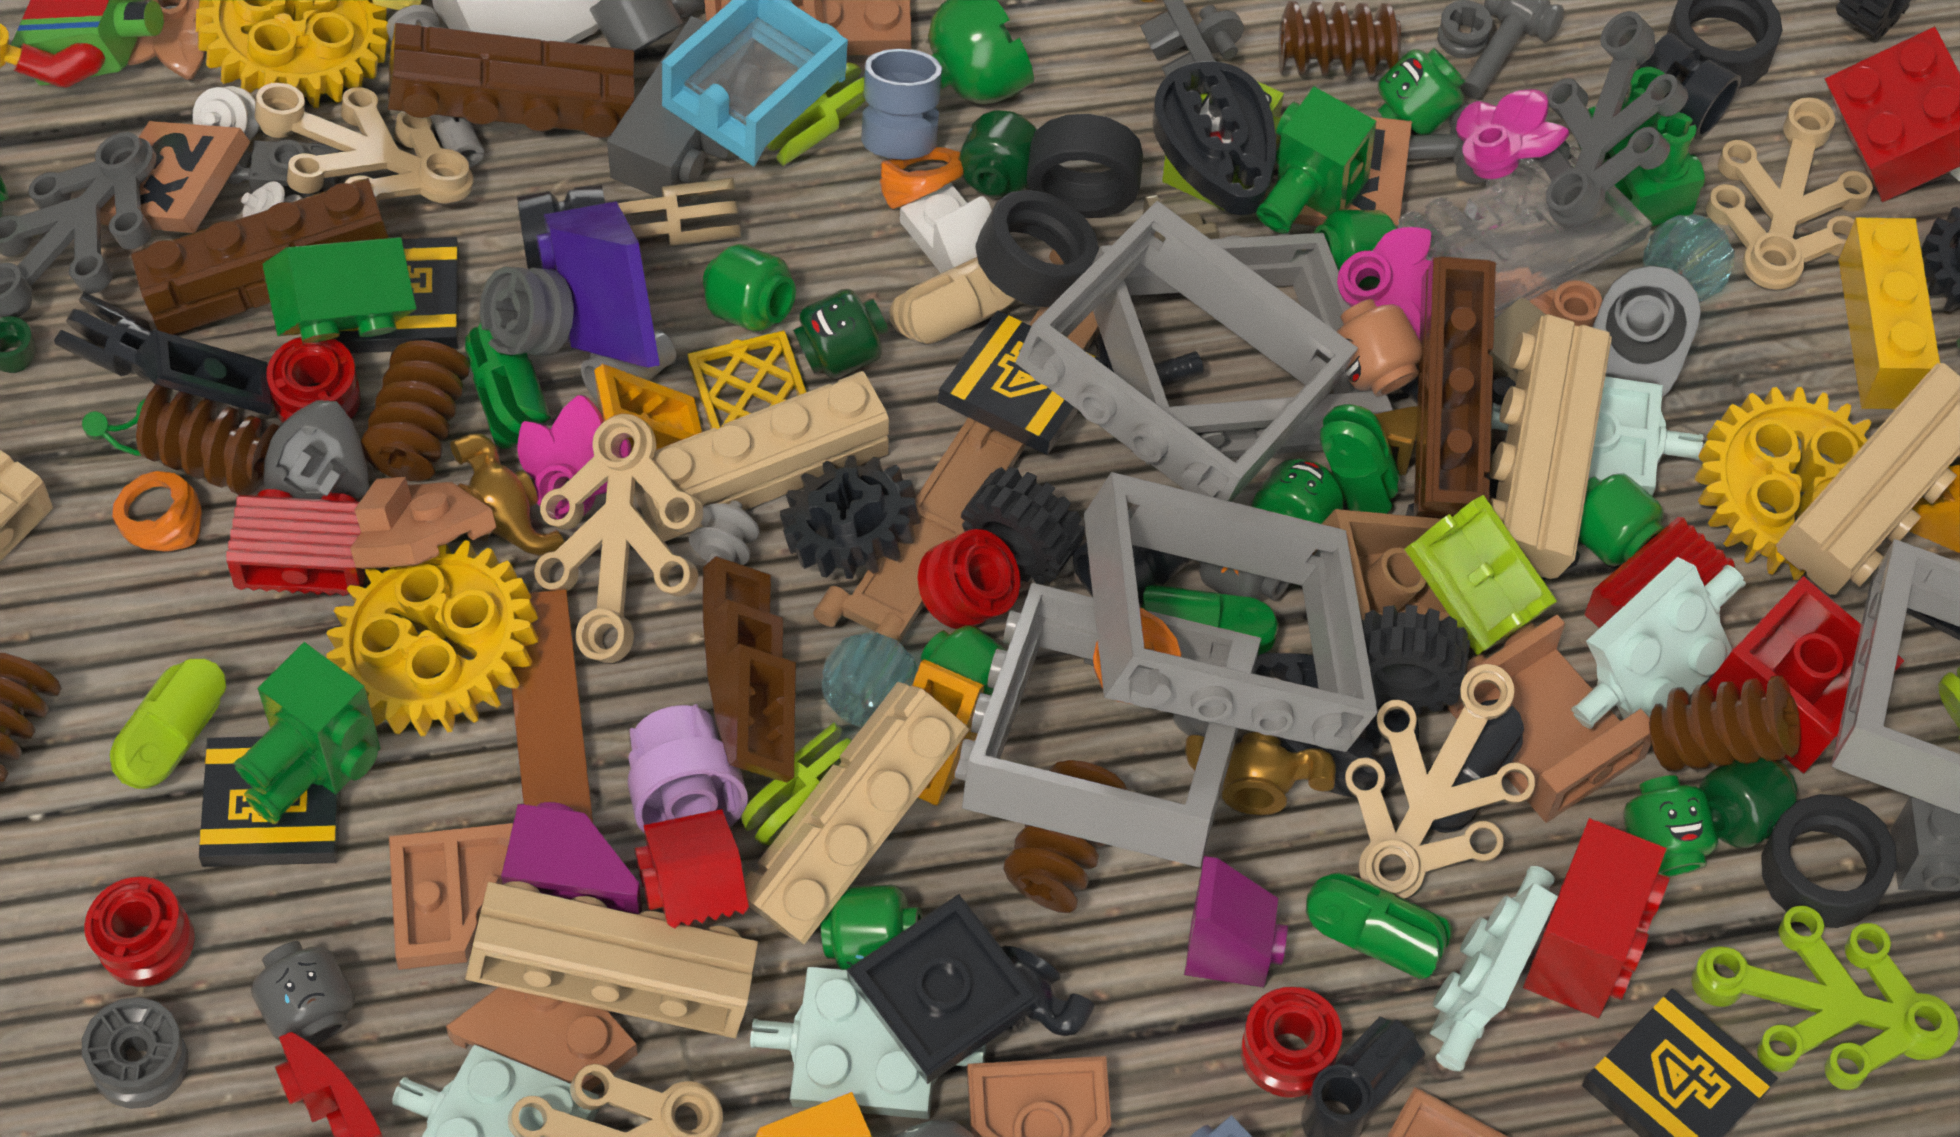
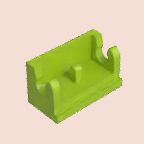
(1480, 574)

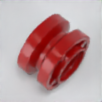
(303, 364)
(968, 579)
(124, 910)
(1295, 1013)

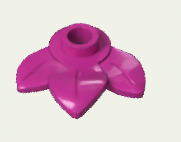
(1507, 132)
(1398, 263)
(563, 450)

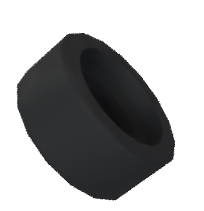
(1756, 16)
(1093, 140)
(1048, 220)
(1845, 820)

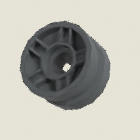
(526, 310)
(146, 1028)

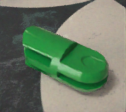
(505, 388)
(1360, 458)
(1217, 610)
(1378, 923)

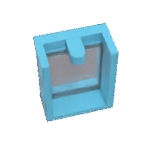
(752, 73)

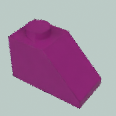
(567, 858)
(1233, 928)

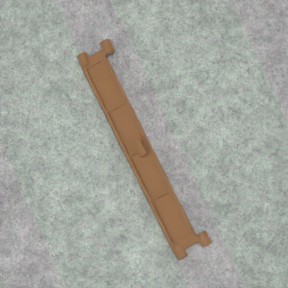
(891, 597)

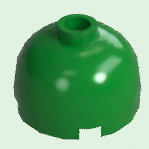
(978, 51)

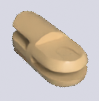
(674, 215)
(947, 304)

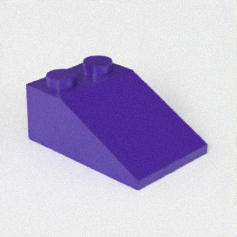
(606, 281)

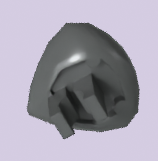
(317, 454)

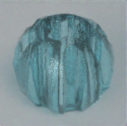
(1695, 250)
(863, 674)

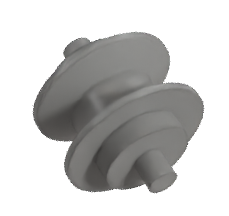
(724, 533)

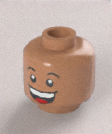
(1385, 345)

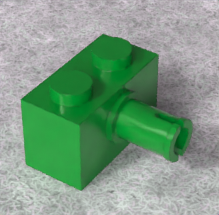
(1320, 159)
(339, 288)

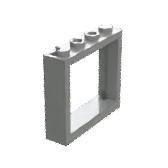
(1227, 293)
(1236, 425)
(1248, 542)
(1864, 746)
(1078, 806)

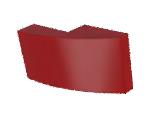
(324, 1089)

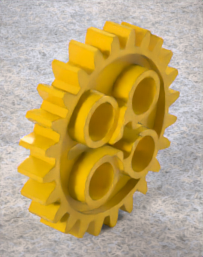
(294, 43)
(1744, 475)
(462, 593)

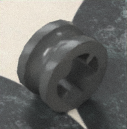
(1468, 14)

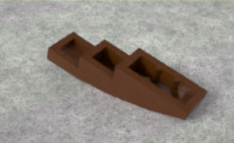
(746, 670)

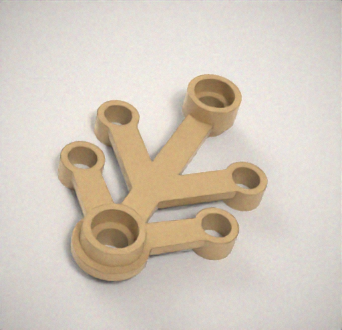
(1806, 128)
(434, 173)
(615, 528)
(1432, 794)
(636, 1099)

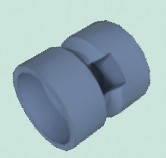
(902, 103)

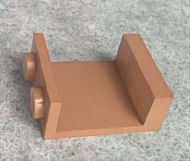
(1556, 747)

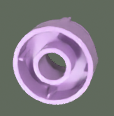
(682, 768)

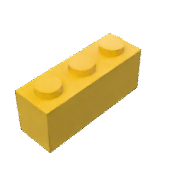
(1887, 309)

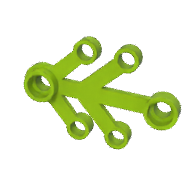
(1835, 1000)

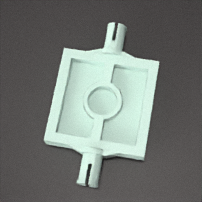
(1631, 433)
(1659, 642)
(1492, 967)
(846, 1049)
(484, 1094)

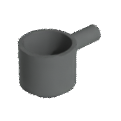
(641, 22)

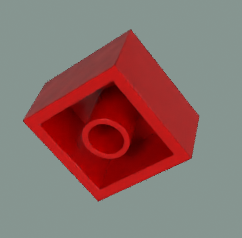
(1902, 112)
(1814, 650)
(1599, 920)

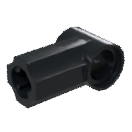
(1361, 1079)

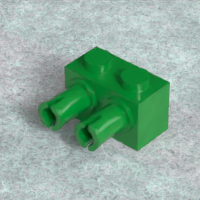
(1677, 182)
(316, 733)

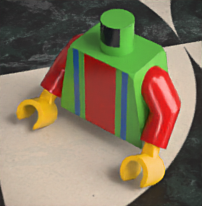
(78, 38)

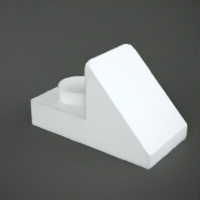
(946, 225)

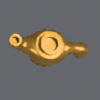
(505, 493)
(1265, 771)

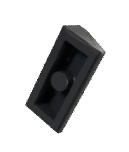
(205, 371)

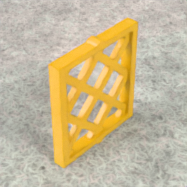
(738, 350)

